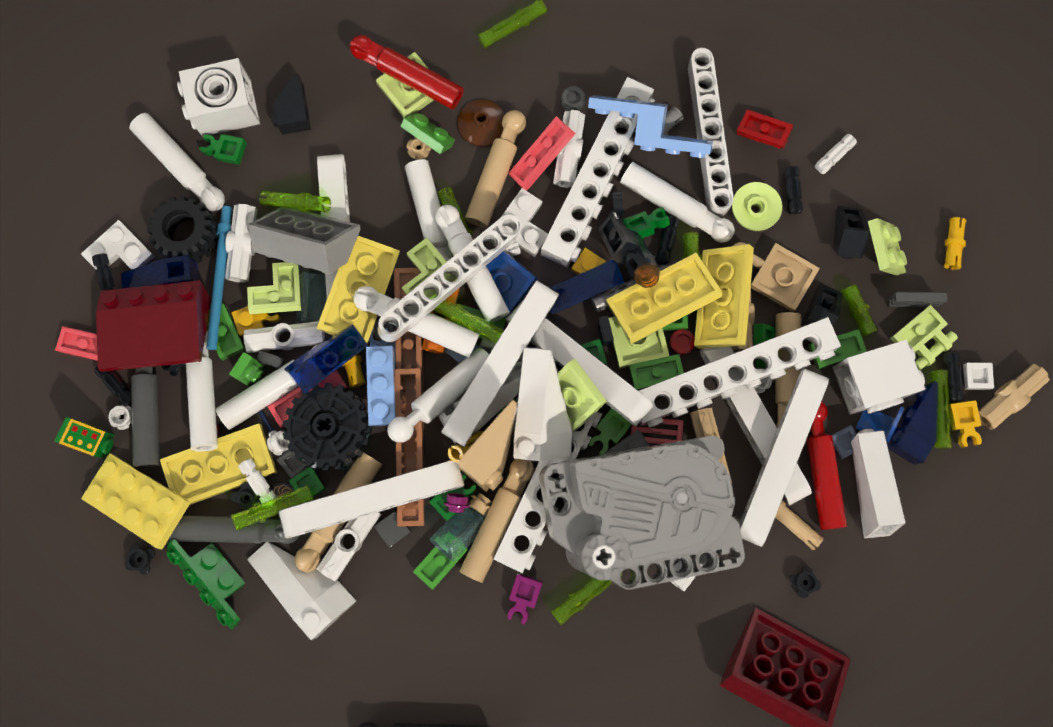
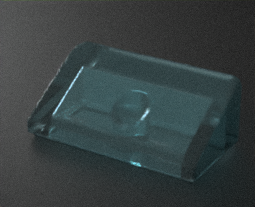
(312, 297)
(457, 533)

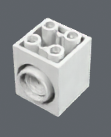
(218, 97)
(879, 378)

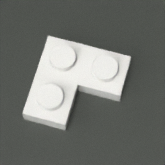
(524, 208)
(122, 243)

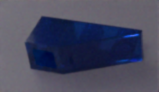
(162, 272)
(586, 285)
(325, 358)
(919, 429)

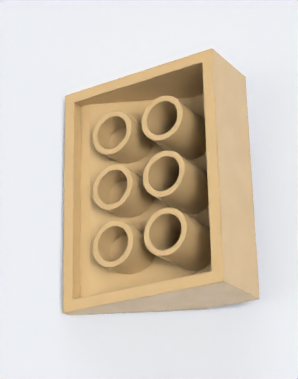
(488, 455)

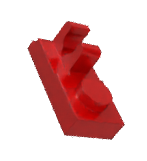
(764, 129)

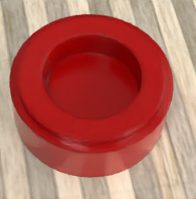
(682, 342)

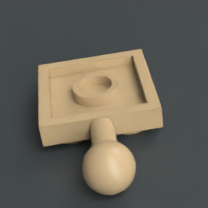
(782, 276)

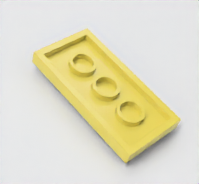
(367, 266)
(677, 293)
(726, 318)
(213, 472)
(136, 501)

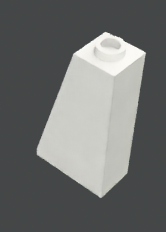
(876, 485)

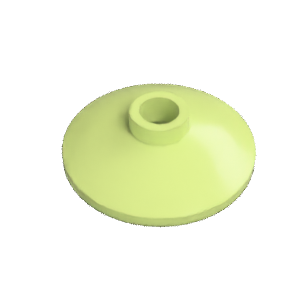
(764, 198)

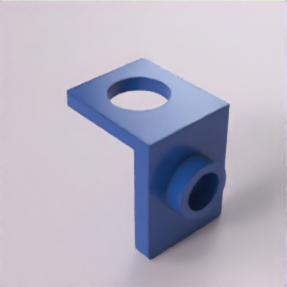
(879, 422)

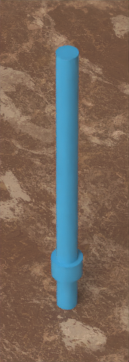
(219, 275)

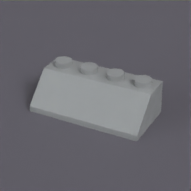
(304, 239)

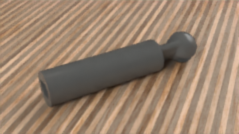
(145, 418)
(223, 530)

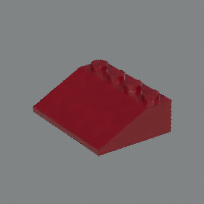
(151, 325)
(786, 672)

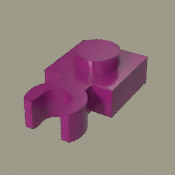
(524, 593)

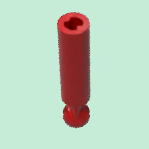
(407, 71)
(825, 474)

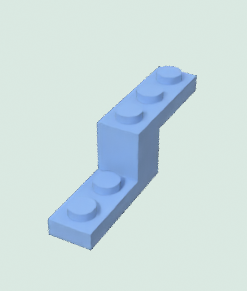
(650, 125)
(381, 381)

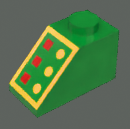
(85, 437)

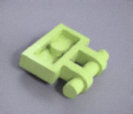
(922, 329)

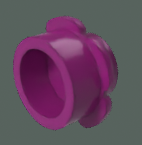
(456, 502)

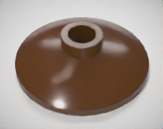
(485, 132)

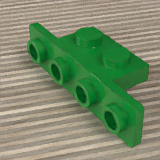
(211, 576)

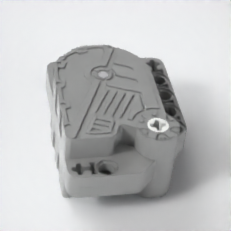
(645, 511)

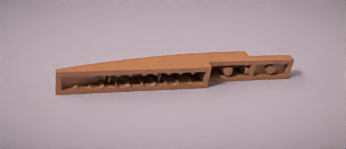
(408, 387)

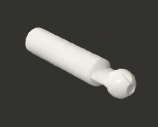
(176, 161)
(677, 203)
(426, 204)
(481, 284)
(430, 327)
(438, 396)
(256, 397)
(201, 403)

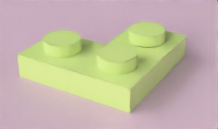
(427, 261)
(279, 297)

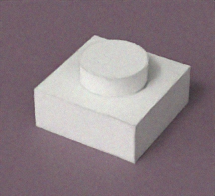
(978, 376)

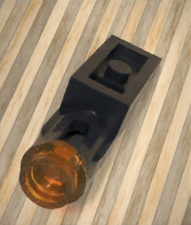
(629, 249)

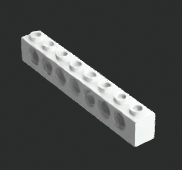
(565, 252)
(819, 333)
(507, 553)

